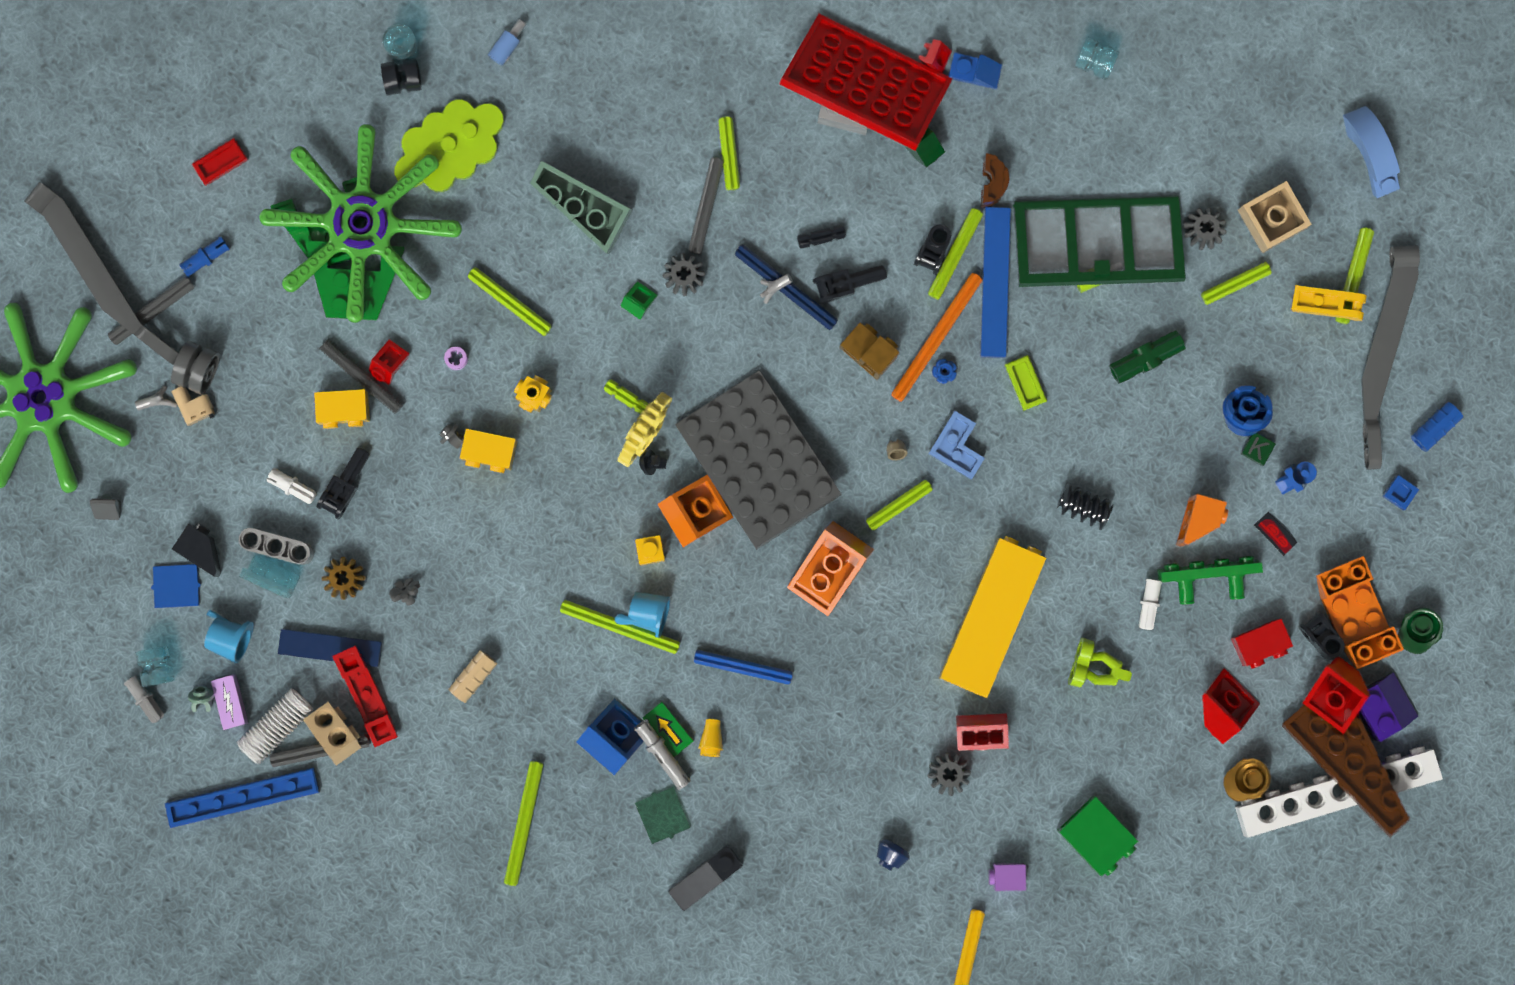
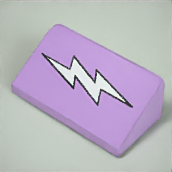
(229, 702)

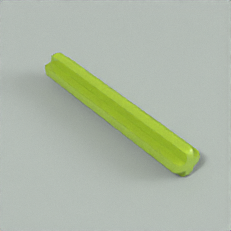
(955, 253)
(1357, 266)
(509, 301)

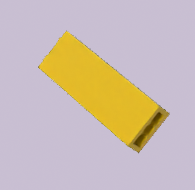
(993, 616)

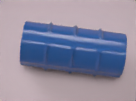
(1437, 426)

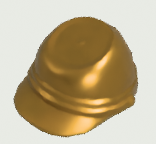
(1247, 780)

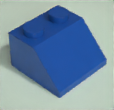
(612, 737)

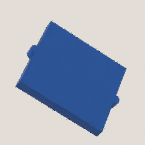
(175, 586)

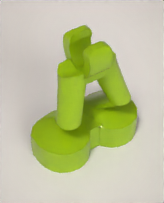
(1083, 657)

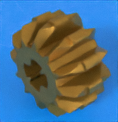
(351, 575)

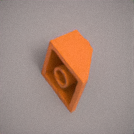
(695, 510)
(1200, 518)

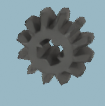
(1206, 238)
(677, 269)
(947, 782)

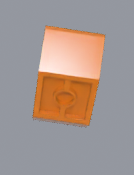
(1357, 613)

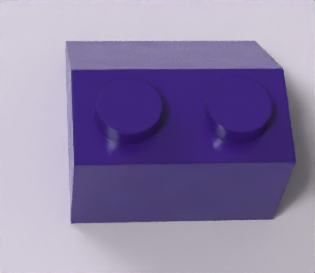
(1386, 708)

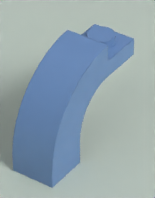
(1375, 148)

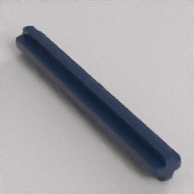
(791, 291)

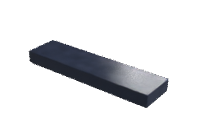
(324, 646)

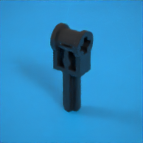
(842, 284)
(341, 490)

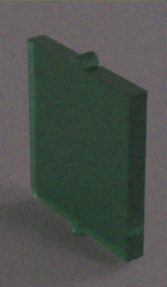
(662, 815)

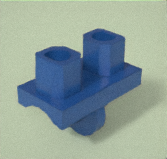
(1297, 477)

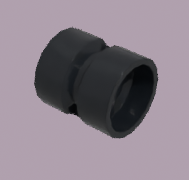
(392, 77)

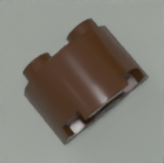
(998, 179)

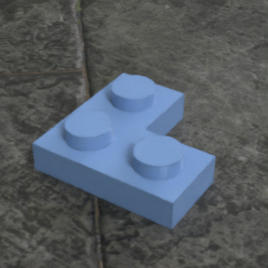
(950, 446)

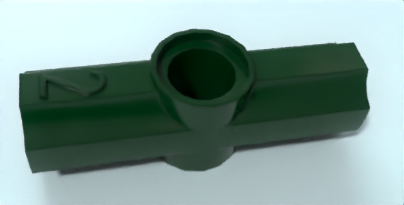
(1147, 357)

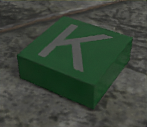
(1258, 449)

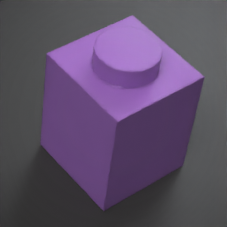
(1008, 877)

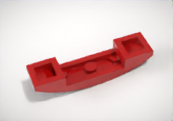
(366, 695)

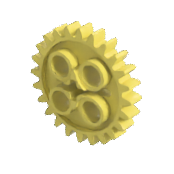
(644, 429)

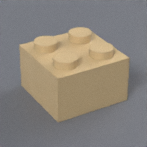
(1274, 217)

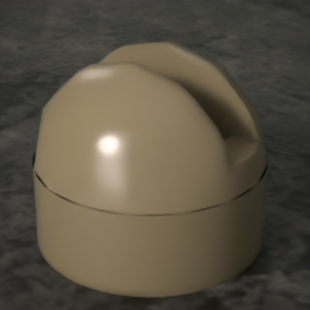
(896, 450)

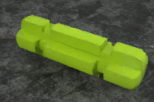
(625, 396)

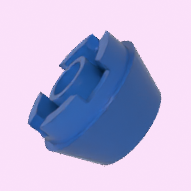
(1247, 411)

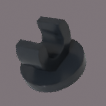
(650, 462)

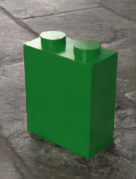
(1098, 837)

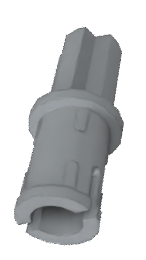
(144, 699)

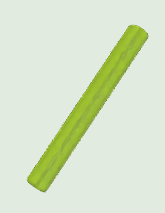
(608, 622)
(523, 823)

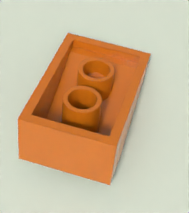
(830, 568)

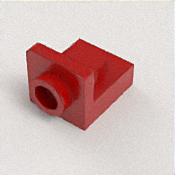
(388, 362)

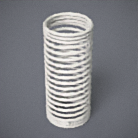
(256, 739)

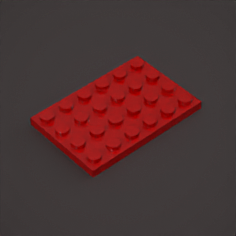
(866, 81)

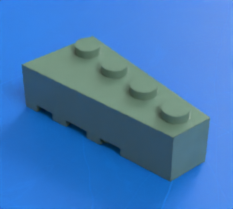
(587, 208)

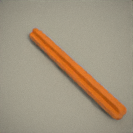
(936, 337)

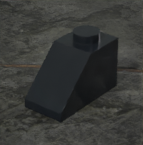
(198, 548)

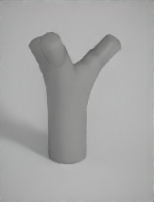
(774, 286)
(155, 400)

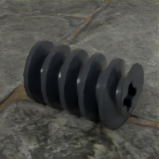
(1084, 506)

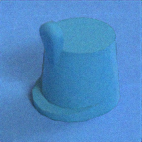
(647, 612)
(228, 637)

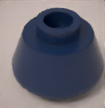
(891, 855)

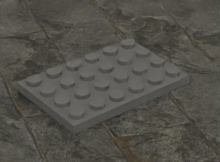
(758, 460)

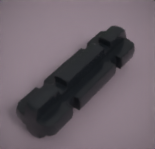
(821, 236)

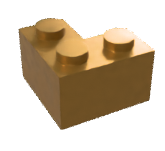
(869, 351)

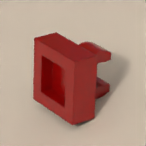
(937, 55)

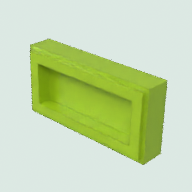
(1025, 383)

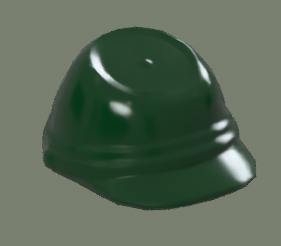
(1420, 630)

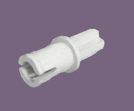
(291, 486)
(1149, 604)

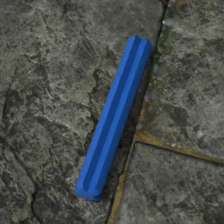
(743, 667)

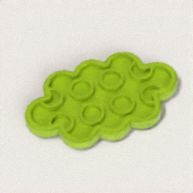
(457, 138)

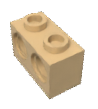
(330, 734)

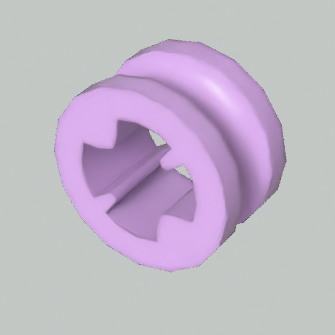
(448, 355)

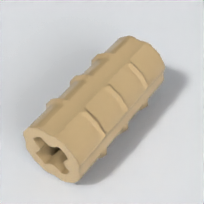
(472, 676)

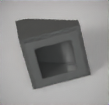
(106, 509)

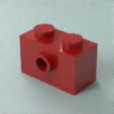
(982, 732)

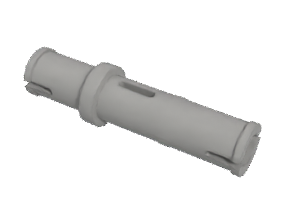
(656, 745)

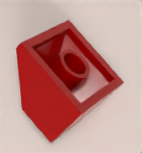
(1338, 694)
(1227, 706)

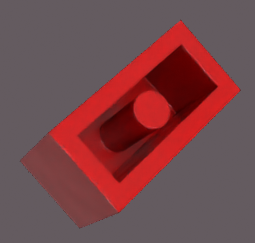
(1262, 643)

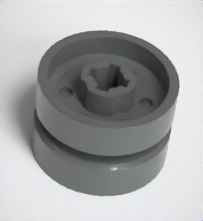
(195, 367)

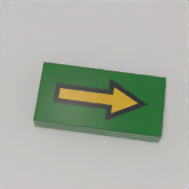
(669, 728)

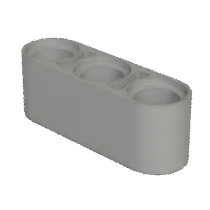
(264, 546)

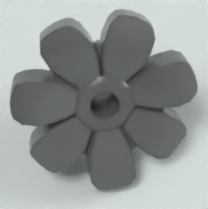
(404, 591)

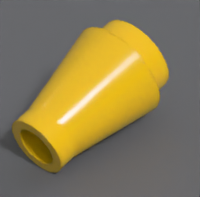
(711, 739)

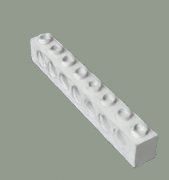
(1252, 824)

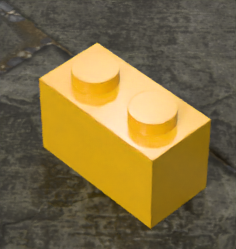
(342, 407)
(488, 450)

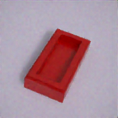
(219, 161)

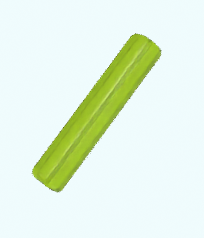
(729, 153)
(1236, 283)
(899, 505)

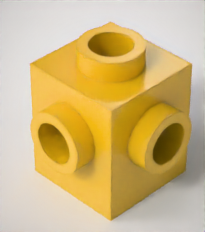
(537, 402)

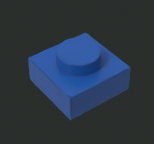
(1400, 492)

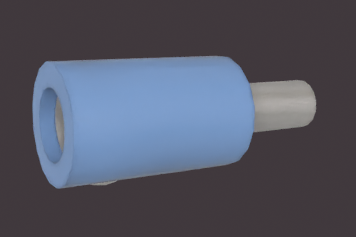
(506, 44)

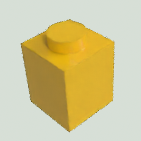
(650, 550)

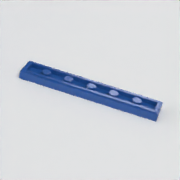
(995, 282)
(242, 797)

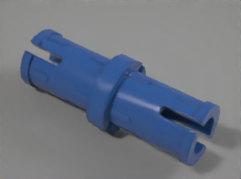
(204, 256)

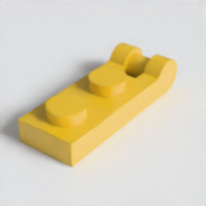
(1328, 302)

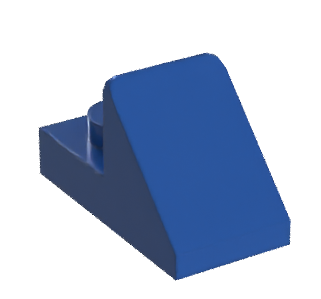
(976, 71)

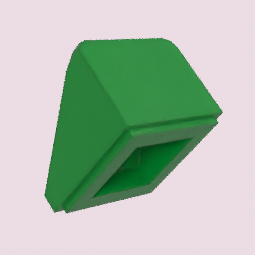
(638, 300)

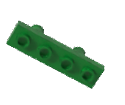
(1199, 570)

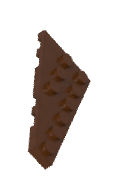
(1351, 764)

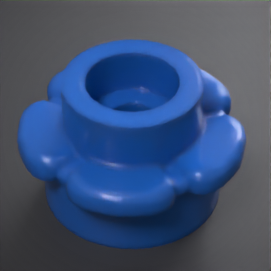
(944, 377)

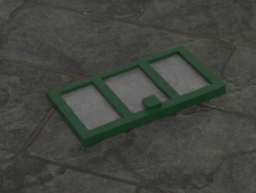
(1099, 241)

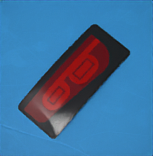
(1275, 533)

